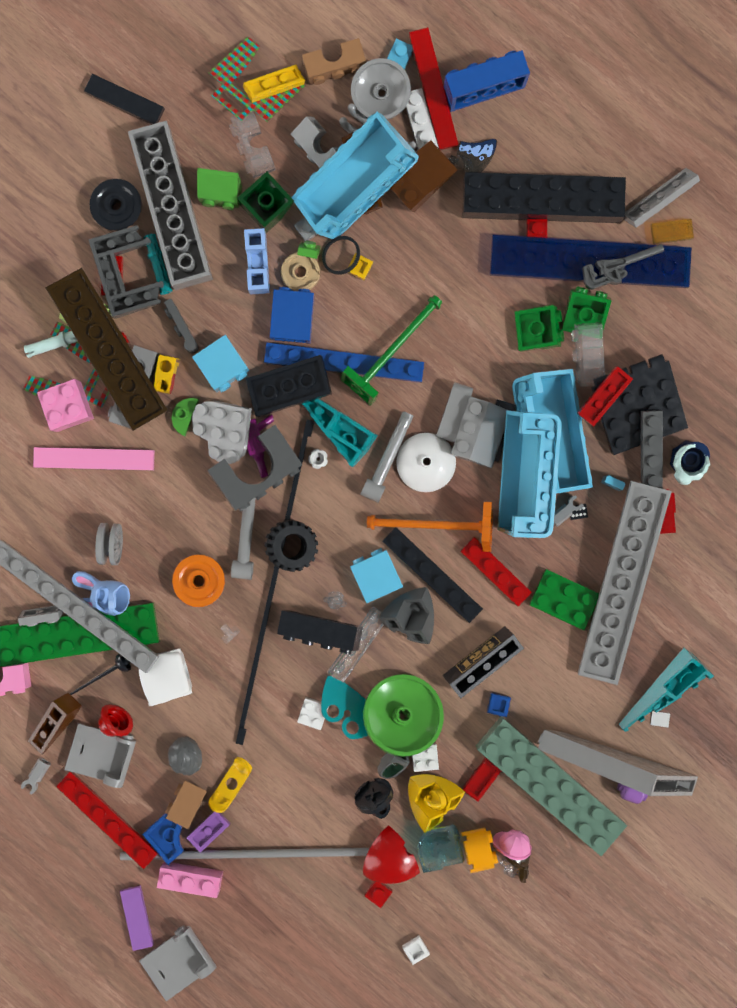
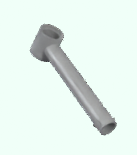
(373, 488)
(242, 567)

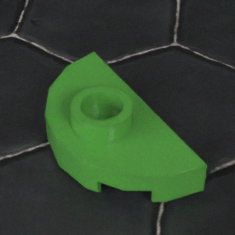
(183, 414)

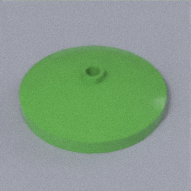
(421, 713)

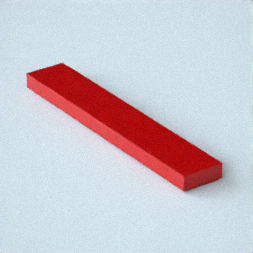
(433, 88)

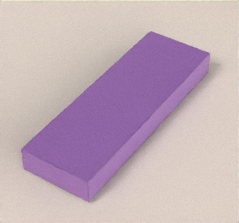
(136, 918)

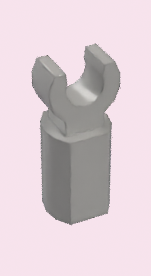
(565, 511)
(36, 774)

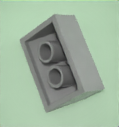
(480, 432)

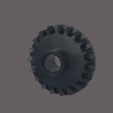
(110, 193)

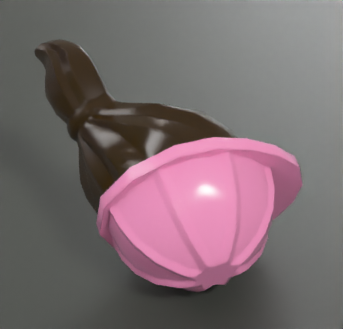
(516, 850)

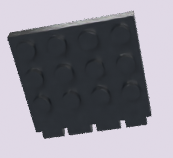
(650, 389)

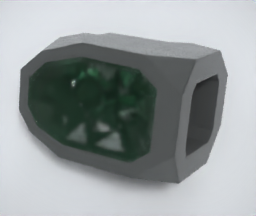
(392, 765)

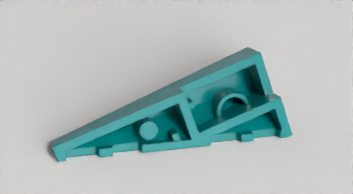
(345, 433)
(679, 676)

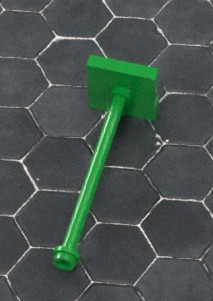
(360, 384)

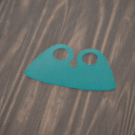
(344, 698)

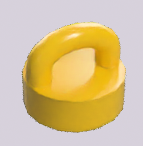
(436, 799)

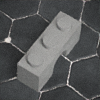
(308, 137)

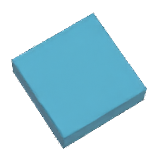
(613, 482)

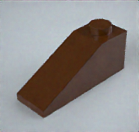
(54, 722)

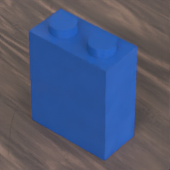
(292, 315)

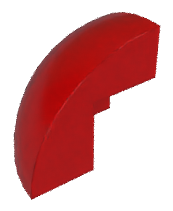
(389, 859)

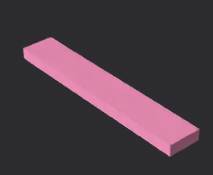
(93, 458)

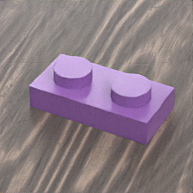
(208, 831)

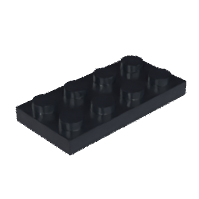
(289, 386)

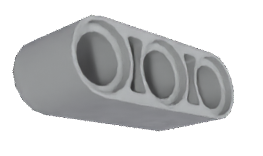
(454, 412)

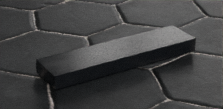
(124, 99)

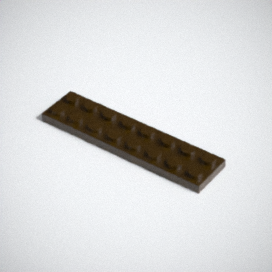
(106, 348)

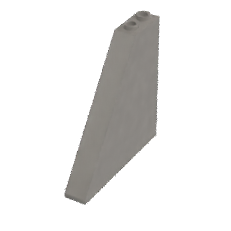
(618, 766)

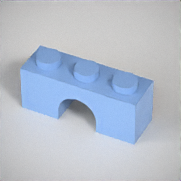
(257, 261)

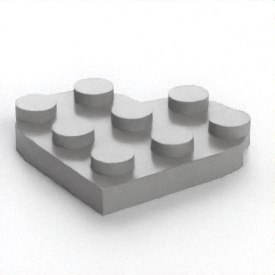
(224, 428)

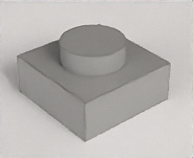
(305, 229)

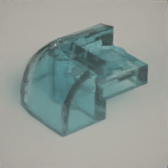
(440, 848)

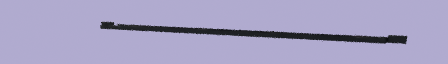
(242, 731)

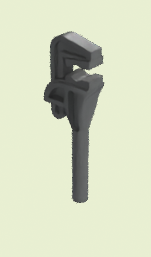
(612, 270)

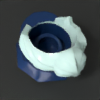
(690, 461)

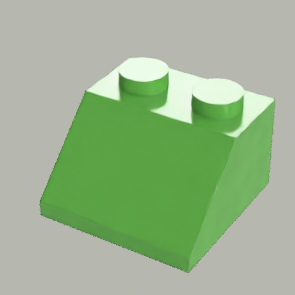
(218, 188)

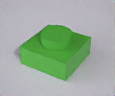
(308, 249)

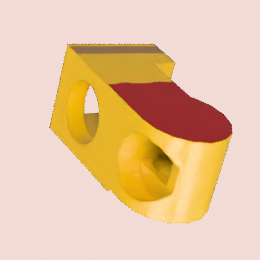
(165, 373)

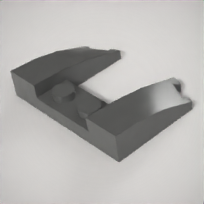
(105, 250)

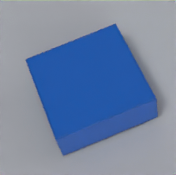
(498, 704)

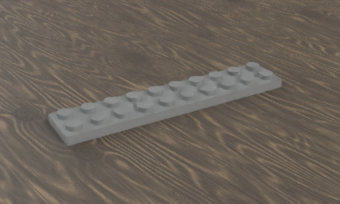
(624, 582)

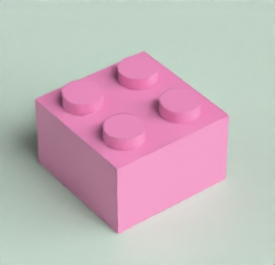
(65, 405)

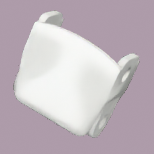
(166, 678)

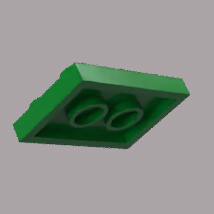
(564, 599)

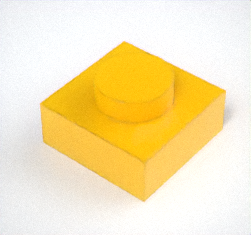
(362, 268)

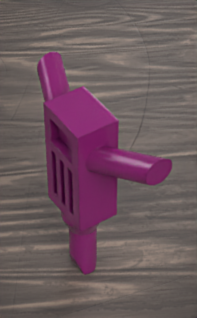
(255, 447)

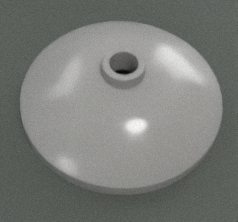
(377, 76)

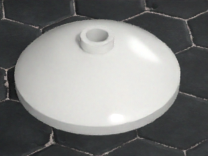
(425, 477)

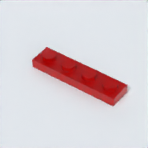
(496, 572)

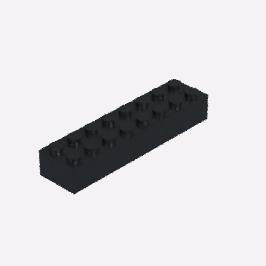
(543, 197)

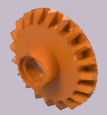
(185, 585)

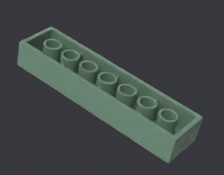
(551, 786)

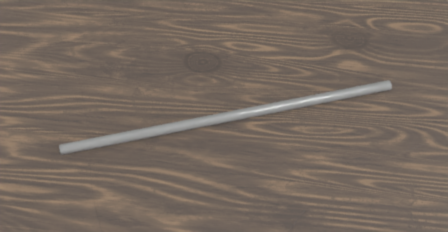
(264, 853)

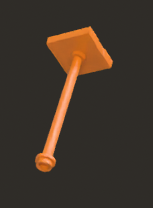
(484, 527)

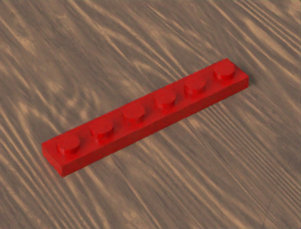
(107, 819)

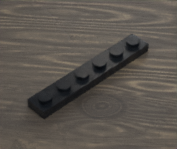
(432, 575)

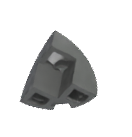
(412, 615)

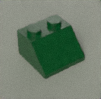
(265, 201)

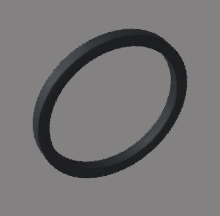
(327, 247)

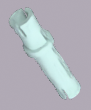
(60, 340)

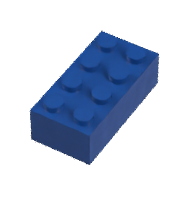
(486, 80)

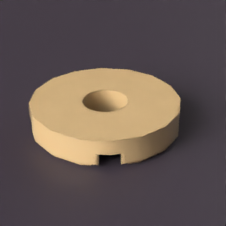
(289, 267)

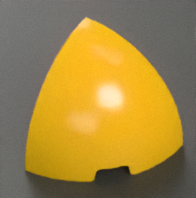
(419, 787)

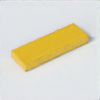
(273, 83)

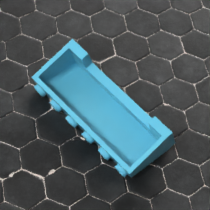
(355, 177)
(556, 394)
(529, 474)

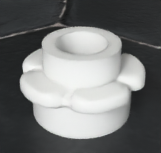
(323, 458)

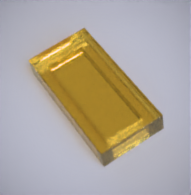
(672, 231)

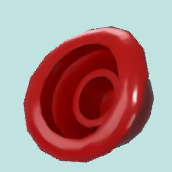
(115, 721)

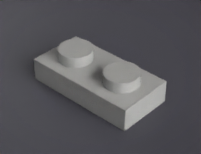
(34, 616)

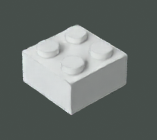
(311, 714)
(426, 760)

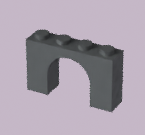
(283, 463)

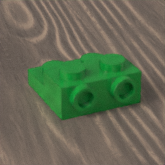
(586, 308)
(539, 328)

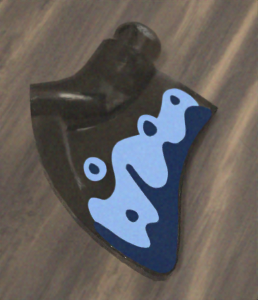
(474, 156)

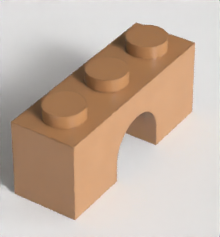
(320, 69)

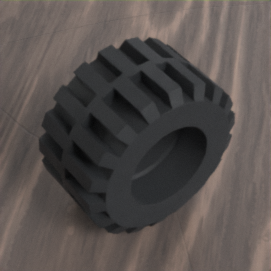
(307, 550)

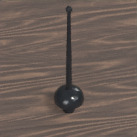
(121, 664)

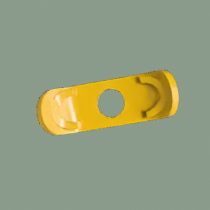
(223, 795)

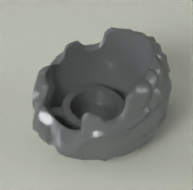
(185, 756)

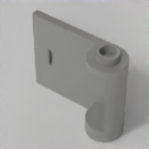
(100, 755)
(179, 960)

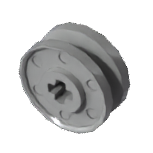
(109, 544)

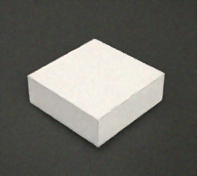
(416, 950)

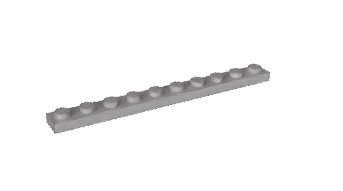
(77, 608)

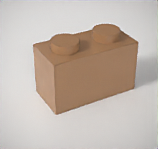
(185, 805)

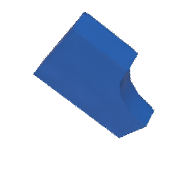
(165, 838)

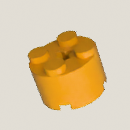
(478, 849)

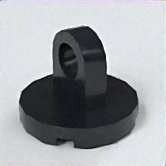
(374, 797)

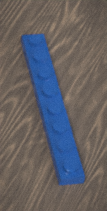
(338, 361)

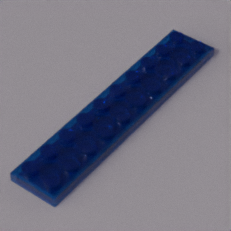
(566, 257)

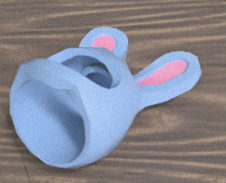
(106, 596)

